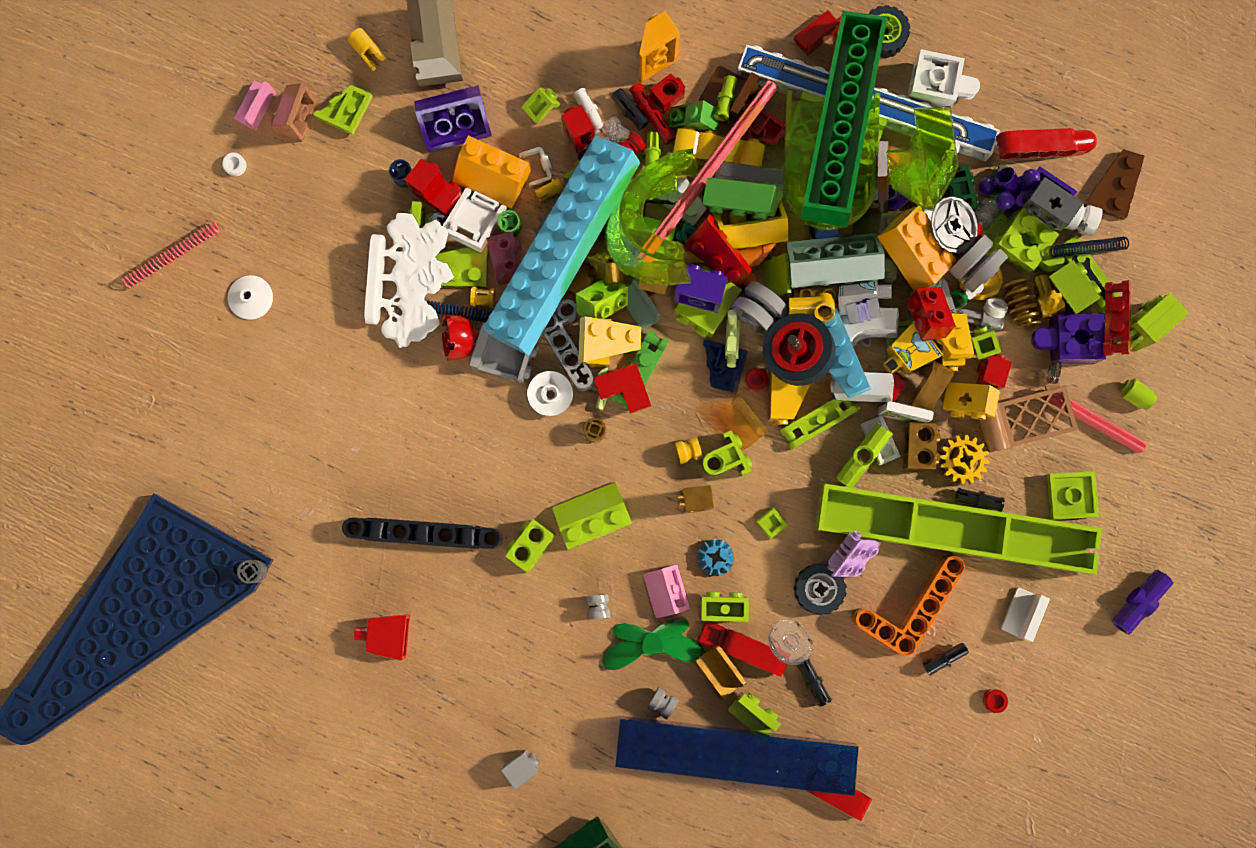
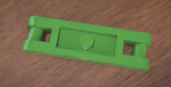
(646, 360)

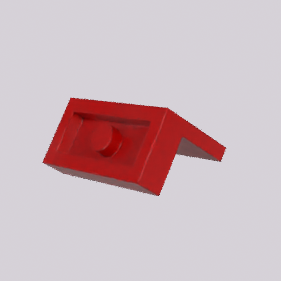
(817, 32)

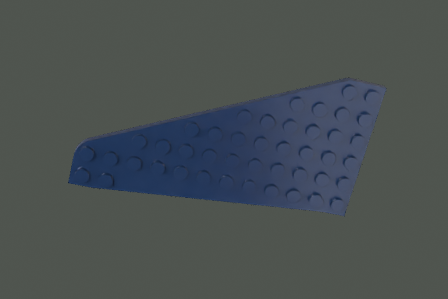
(149, 598)

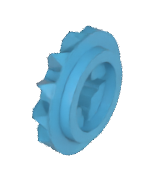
(705, 561)

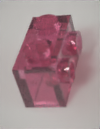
(504, 256)

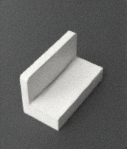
(1025, 614)

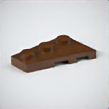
(1118, 185)

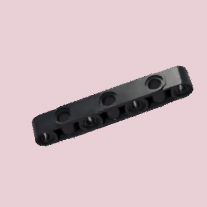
(421, 533)

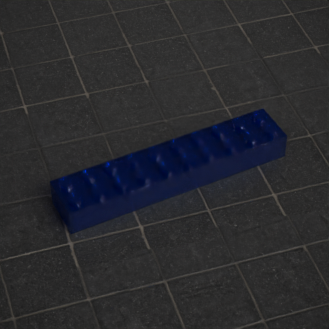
(737, 755)

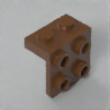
(744, 90)

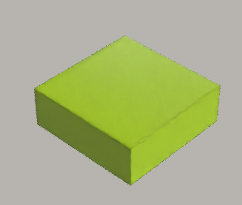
(771, 523)

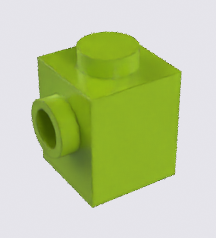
(985, 342)

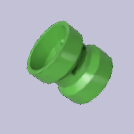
(509, 219)

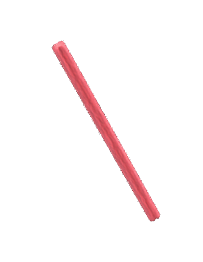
(716, 160)

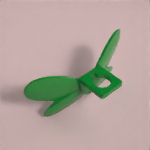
(640, 642)

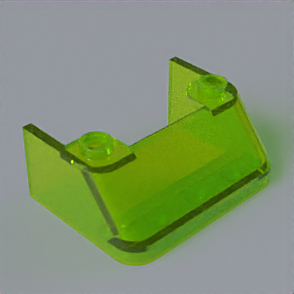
(931, 161)

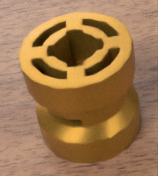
(597, 431)

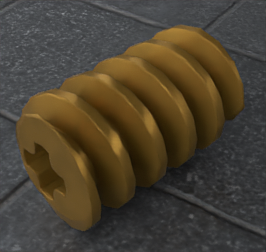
(1021, 303)

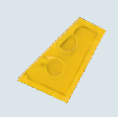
(606, 338)

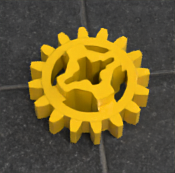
(966, 468)

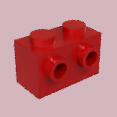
(931, 313)

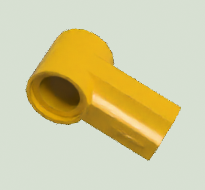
(812, 306)

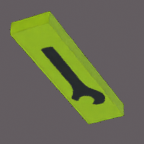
(1094, 272)

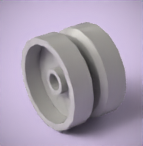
(979, 265)
(759, 308)

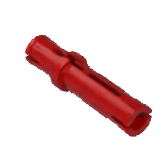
(647, 105)

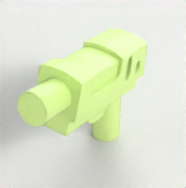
(732, 339)

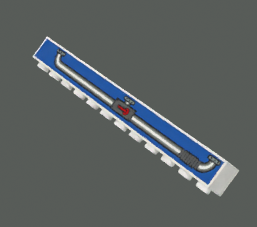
(975, 138)

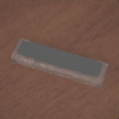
(750, 173)

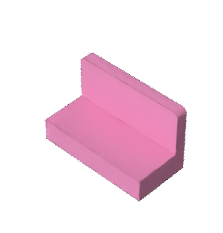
(255, 104)
(666, 591)

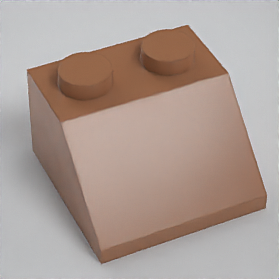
(294, 111)

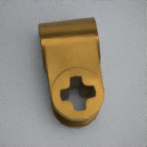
(603, 267)

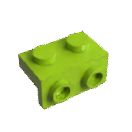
(750, 714)

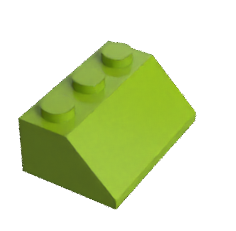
(591, 516)

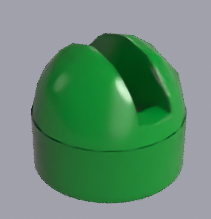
(962, 301)

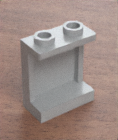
(500, 359)

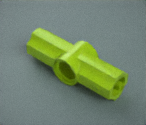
(874, 444)

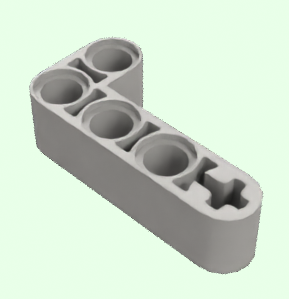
(569, 348)

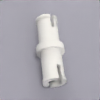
(591, 109)

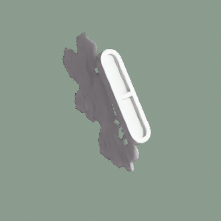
(414, 274)

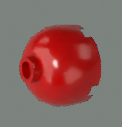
(458, 337)

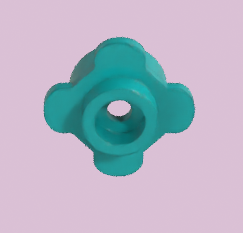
(687, 229)

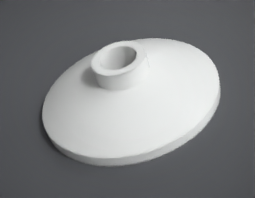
(257, 304)
(547, 382)

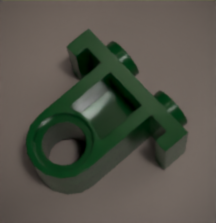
(963, 187)

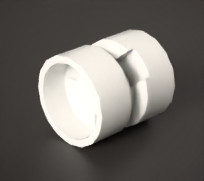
(1086, 220)

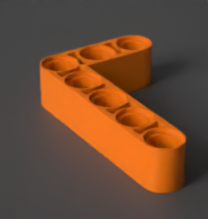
(916, 611)

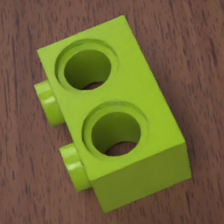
(601, 299)
(534, 549)

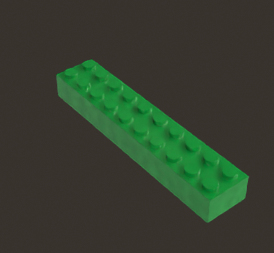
(844, 119)

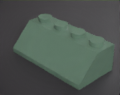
(835, 260)

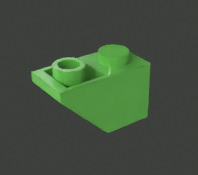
(695, 115)

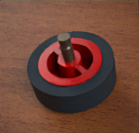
(799, 349)

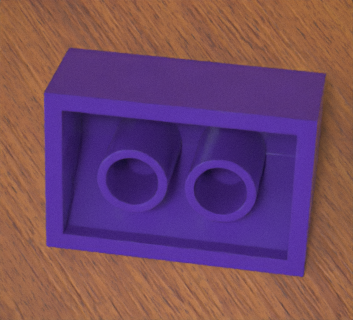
(452, 117)

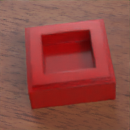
(712, 634)

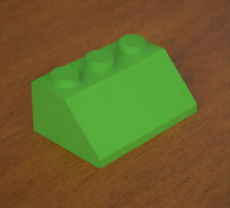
(741, 198)

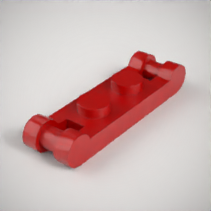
(1117, 318)

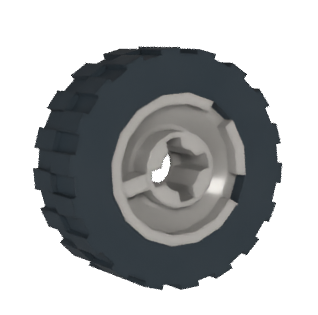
(817, 602)

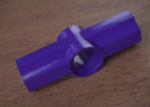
(1142, 602)

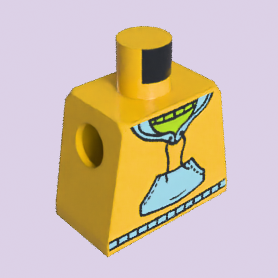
(910, 352)

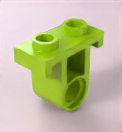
(728, 457)

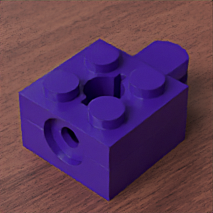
(1072, 338)

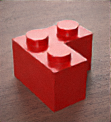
(429, 186)

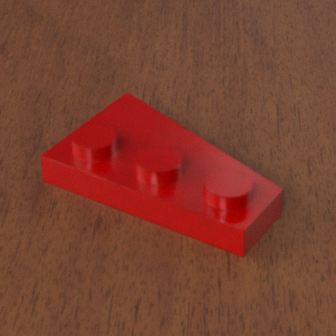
(715, 251)

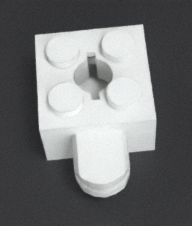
(945, 75)

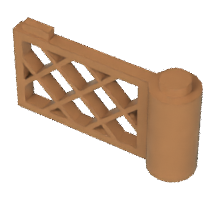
(998, 432)

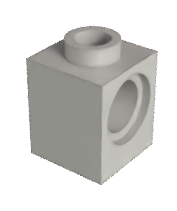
(521, 768)

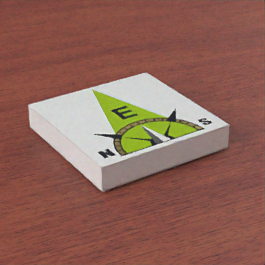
(905, 412)

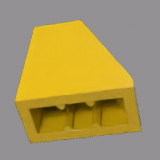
(784, 400)

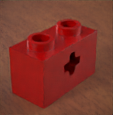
(577, 127)

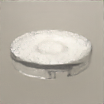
(790, 642)

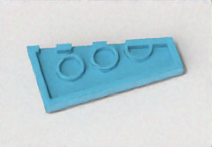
(846, 366)

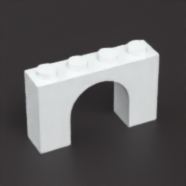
(880, 383)

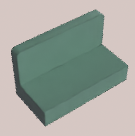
(641, 307)

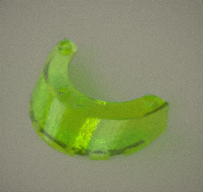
(628, 238)

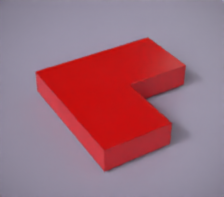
(625, 381)

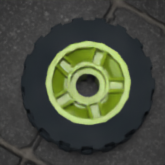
(896, 29)

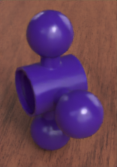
(1010, 184)

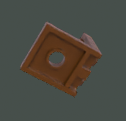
(881, 197)

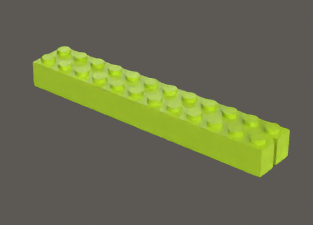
(958, 529)

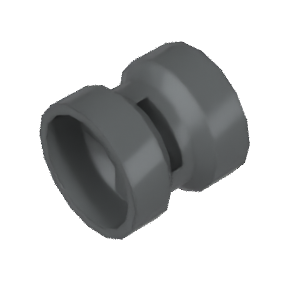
(257, 571)

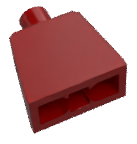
(385, 636)

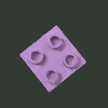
(853, 556)

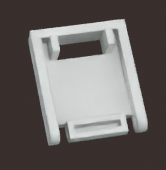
(475, 217)

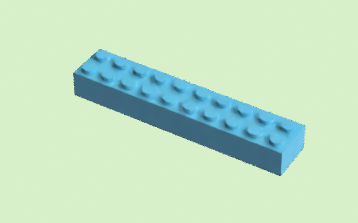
(562, 245)

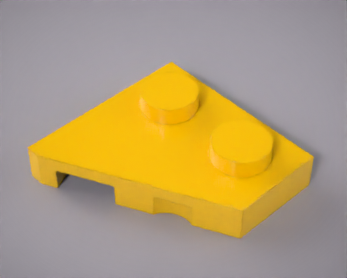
(958, 342)

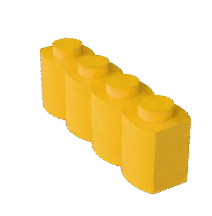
(705, 143)

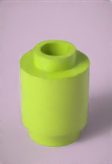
(1138, 394)

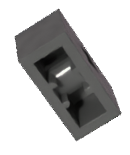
(1064, 204)

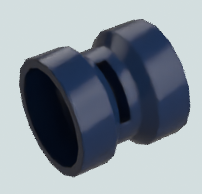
(398, 169)

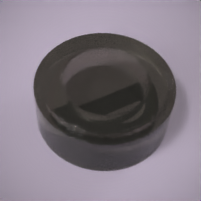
(1053, 372)

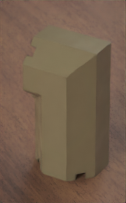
(434, 42)

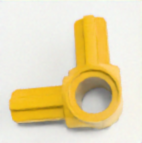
(1050, 302)

